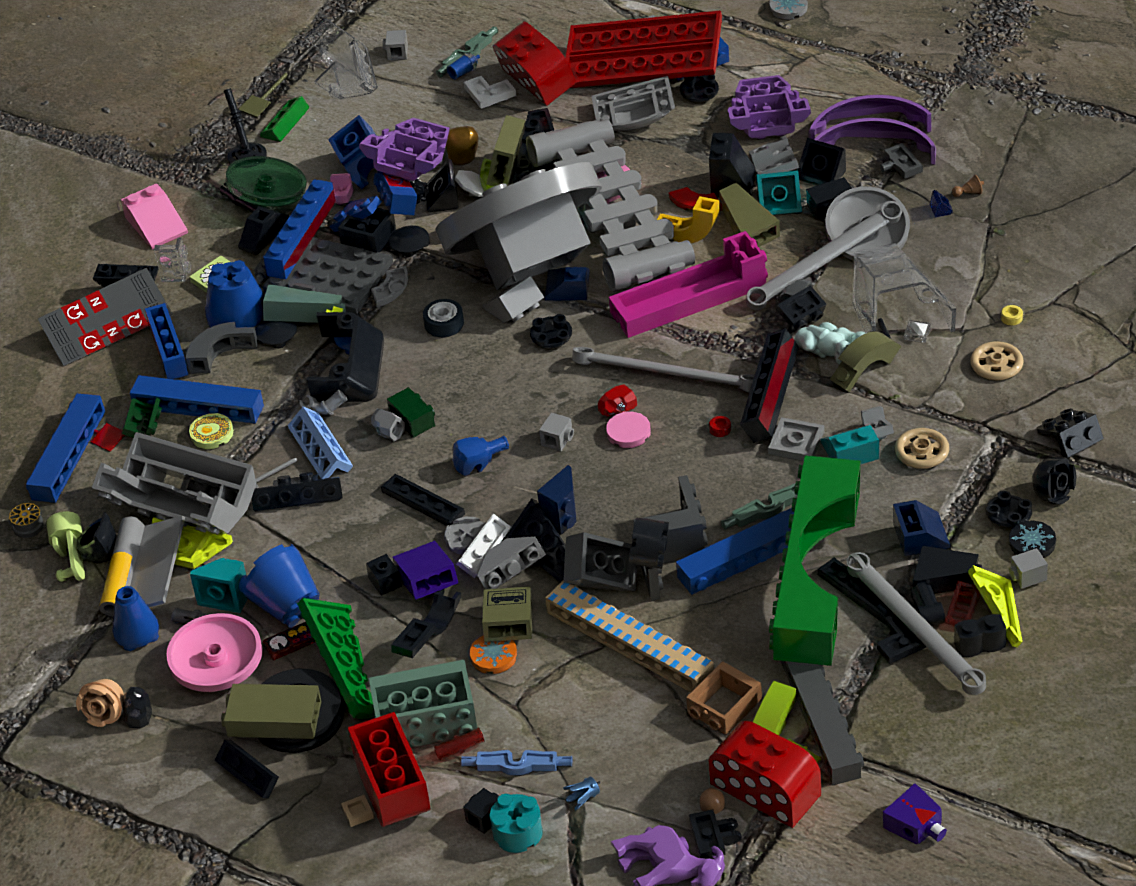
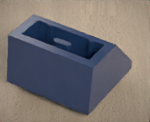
(918, 527)

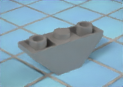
(508, 560)

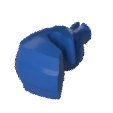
(476, 453)

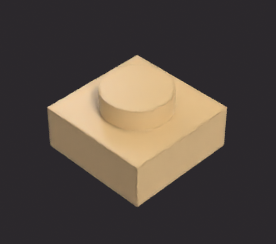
(357, 810)

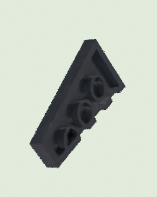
(535, 523)

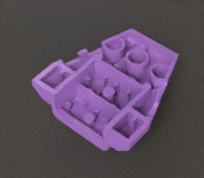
(767, 107)
(408, 150)

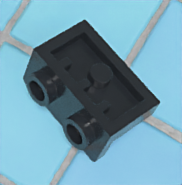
(802, 309)

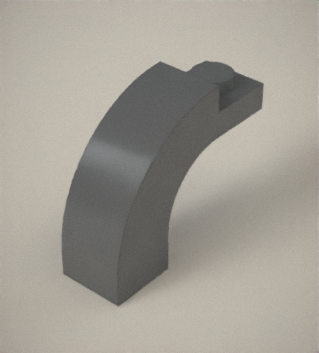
(216, 341)

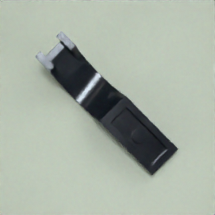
(420, 631)

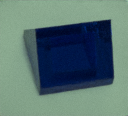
(940, 204)

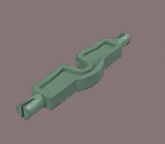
(472, 46)
(757, 510)

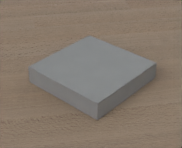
(795, 439)

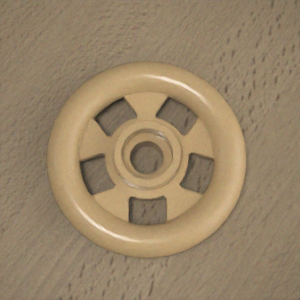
(996, 360)
(922, 448)

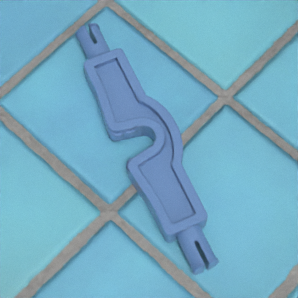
(529, 761)

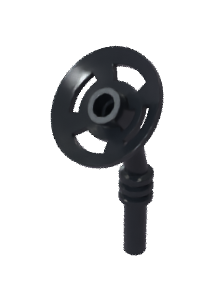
(245, 146)

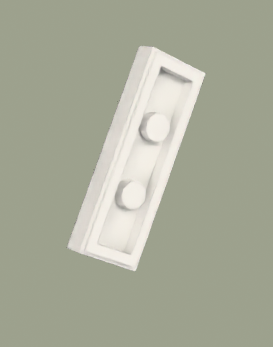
(487, 538)

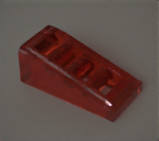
(966, 589)

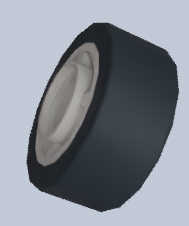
(443, 318)

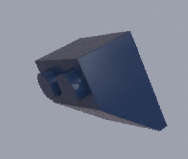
(558, 500)

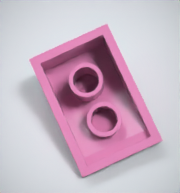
(153, 216)

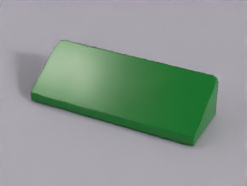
(285, 119)

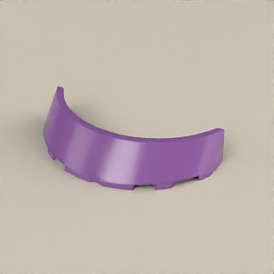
(870, 105)
(879, 129)

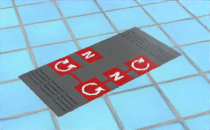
(102, 317)

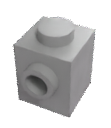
(396, 45)
(556, 432)
(1028, 568)

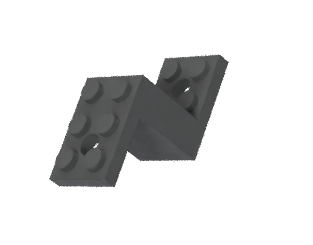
(684, 534)

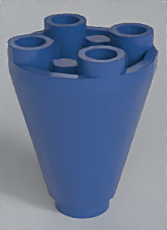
(133, 620)

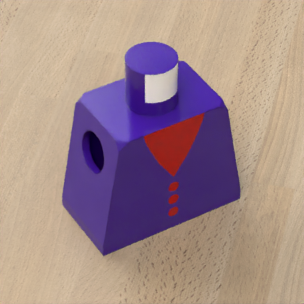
(914, 816)

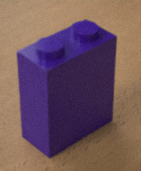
(425, 570)

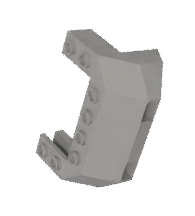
(212, 490)

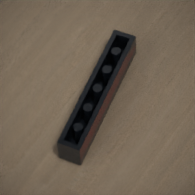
(769, 386)

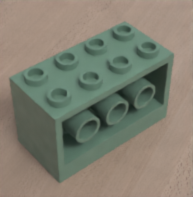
(428, 701)

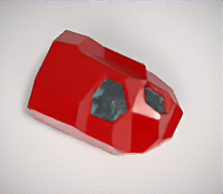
(617, 400)

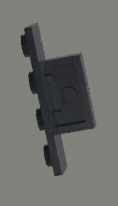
(296, 491)

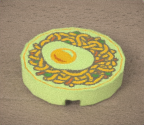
(211, 430)

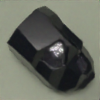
(136, 707)

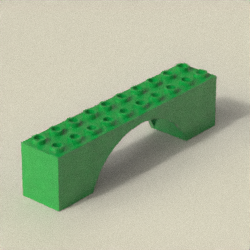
(804, 612)

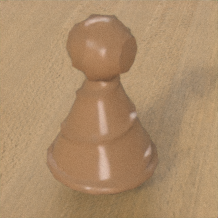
(974, 185)

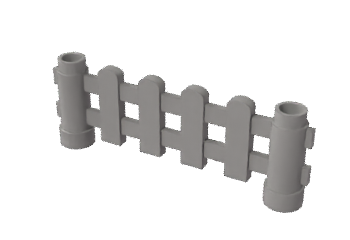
(630, 265)

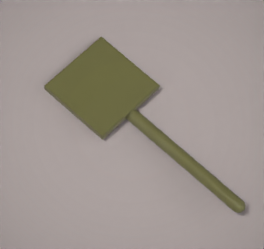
(254, 105)

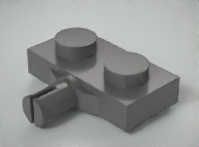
(902, 160)

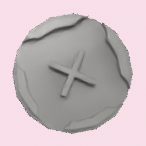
(462, 533)

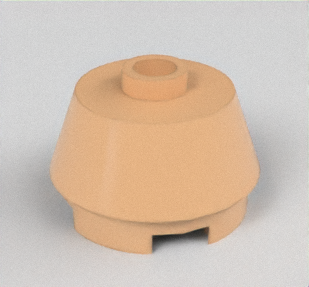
(100, 702)

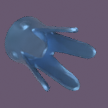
(583, 791)

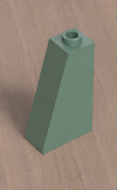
(296, 304)

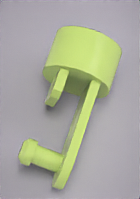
(63, 532)

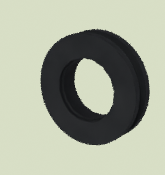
(330, 712)

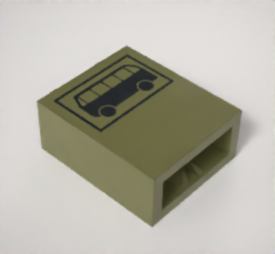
(507, 614)

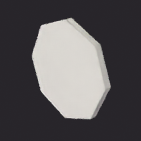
(470, 182)

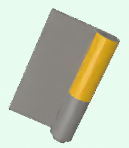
(142, 560)

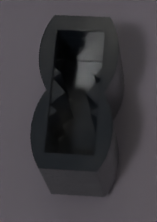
(980, 635)

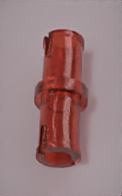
(459, 744)

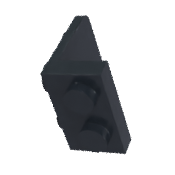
(1073, 430)

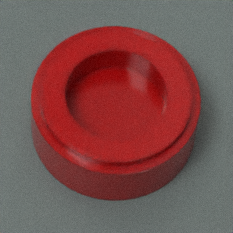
(720, 426)

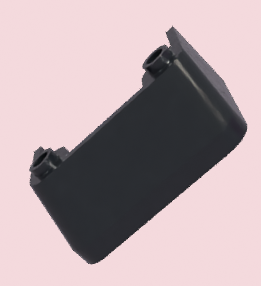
(361, 374)

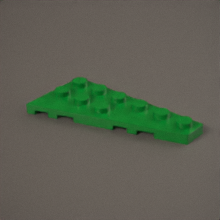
(341, 650)

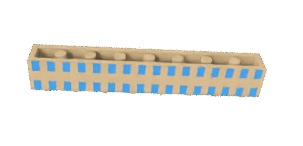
(628, 636)

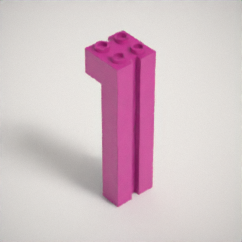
(692, 288)

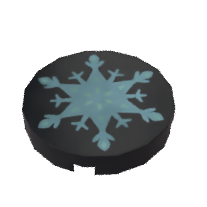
(1032, 535)

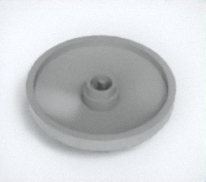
(856, 206)

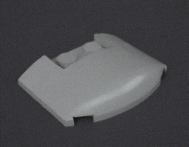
(635, 104)

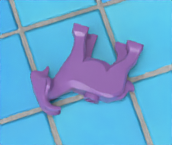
(668, 857)

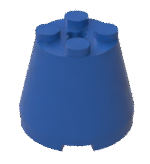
(233, 296)
(279, 584)

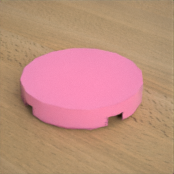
(628, 429)

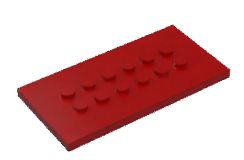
(644, 48)

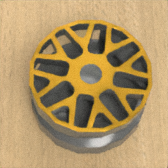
(26, 520)

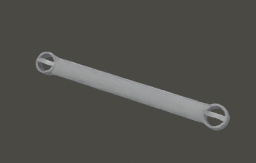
(824, 255)
(586, 355)
(917, 624)

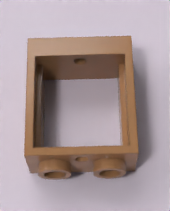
(733, 680)

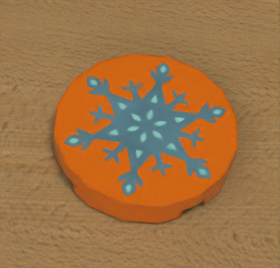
(493, 656)

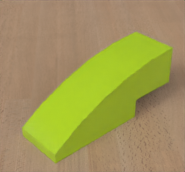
(776, 707)

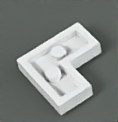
(488, 95)

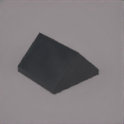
(821, 162)
(443, 189)

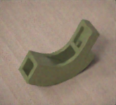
(860, 354)

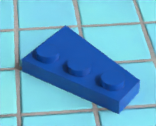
(358, 208)

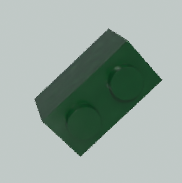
(412, 410)

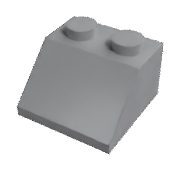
(515, 300)

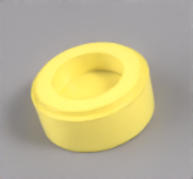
(1011, 315)

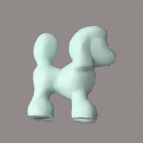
(825, 339)

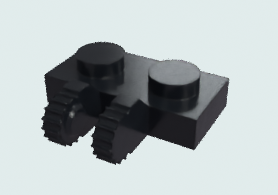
(707, 832)

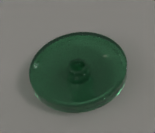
(265, 181)

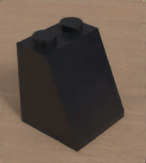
(729, 164)

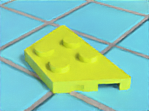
(198, 546)

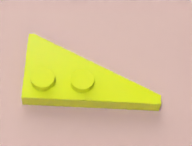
(999, 597)

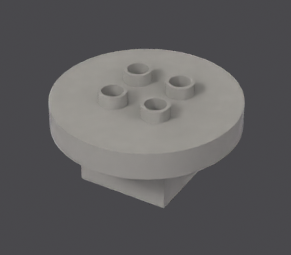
(525, 224)

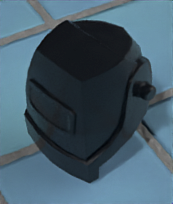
(97, 541)

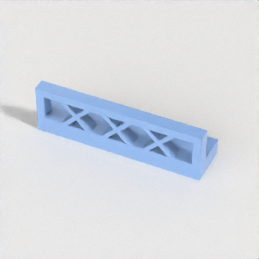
(322, 438)

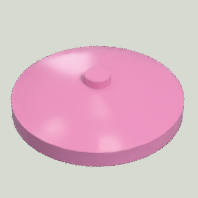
(214, 652)

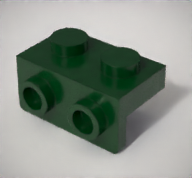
(141, 418)

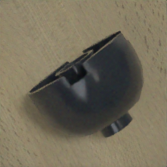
(1054, 480)

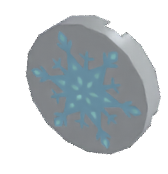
(788, 8)

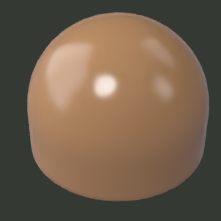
(712, 799)

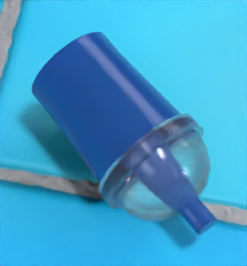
(463, 65)

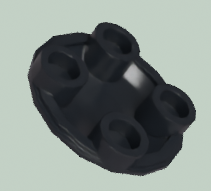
(699, 88)
(409, 240)
(550, 331)
(275, 332)
(1008, 509)

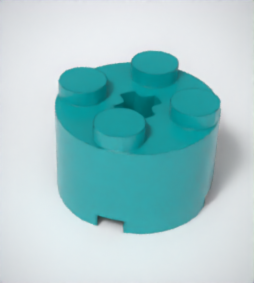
(516, 822)

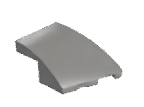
(774, 157)

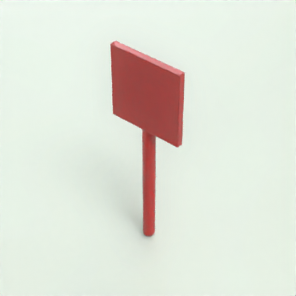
(107, 437)

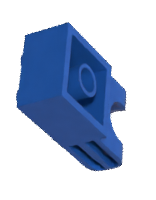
(346, 147)

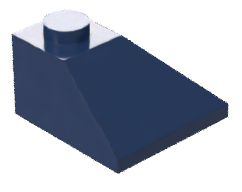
(567, 284)

